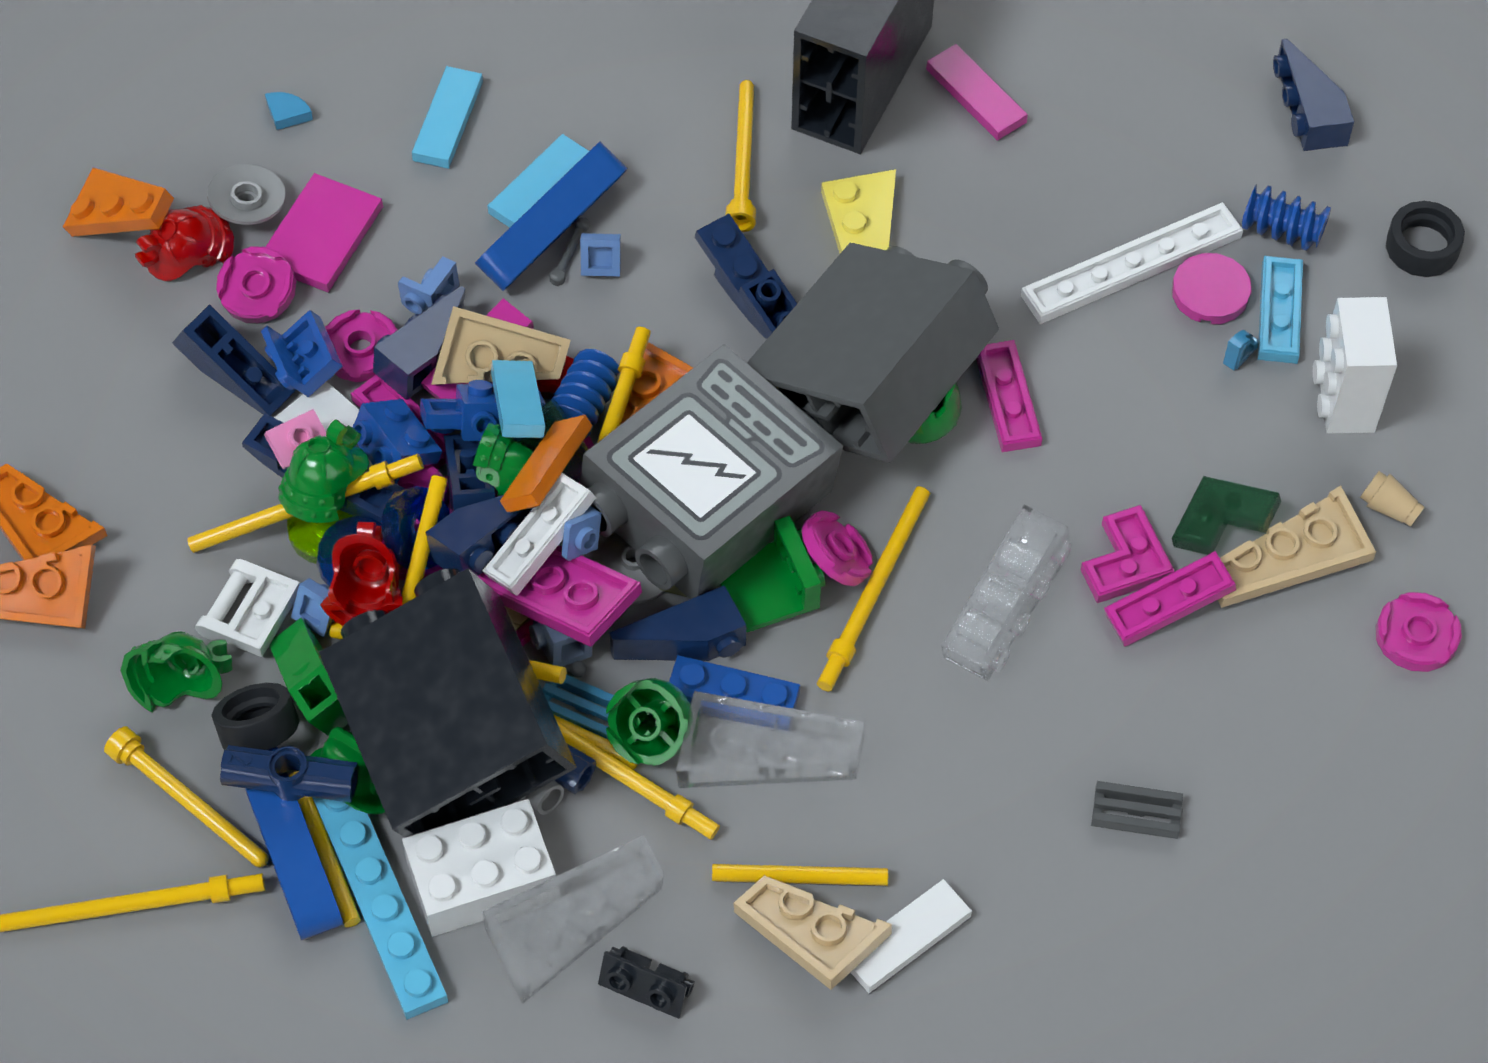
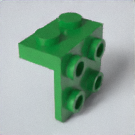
(777, 580)

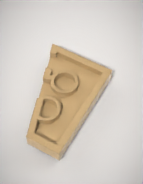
(477, 339)
(812, 933)

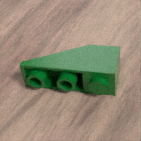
(306, 677)

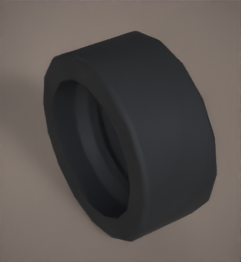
(1428, 215)
(256, 717)

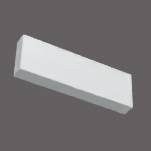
(538, 535)
(913, 933)

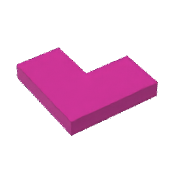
(1136, 559)

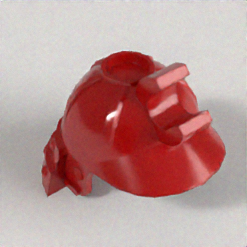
(185, 240)
(363, 575)

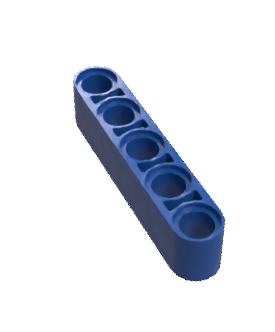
(551, 216)
(295, 862)

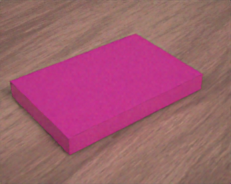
(324, 230)

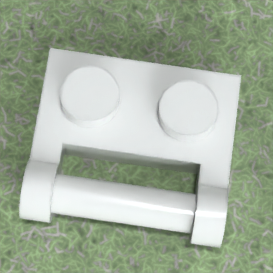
(259, 612)

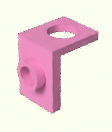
(288, 435)

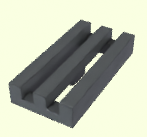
(1137, 802)

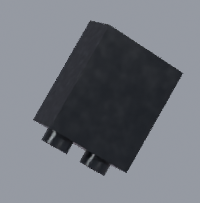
(851, 63)
(445, 704)

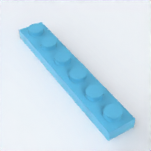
(383, 907)

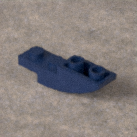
(744, 276)

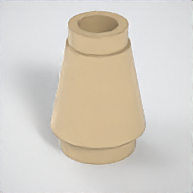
(1391, 499)

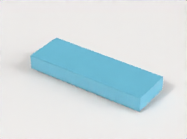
(447, 117)
(536, 180)
(1280, 309)
(517, 399)

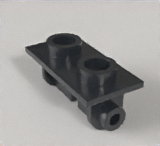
(630, 976)

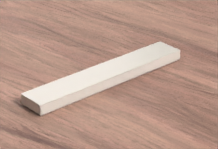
(1131, 263)

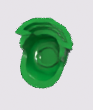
(499, 458)
(320, 474)
(175, 667)

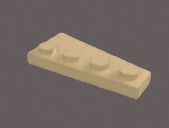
(1306, 547)

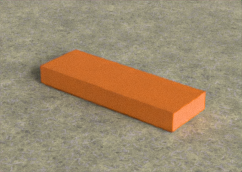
(546, 464)

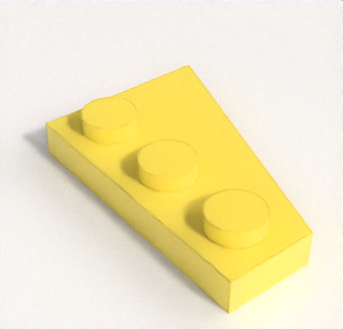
(861, 209)

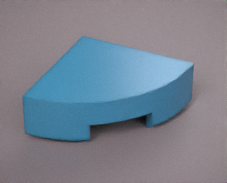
(287, 109)
(1239, 349)

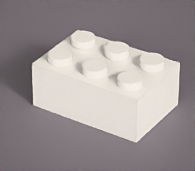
(1355, 365)
(476, 864)

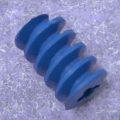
(1285, 218)
(587, 385)

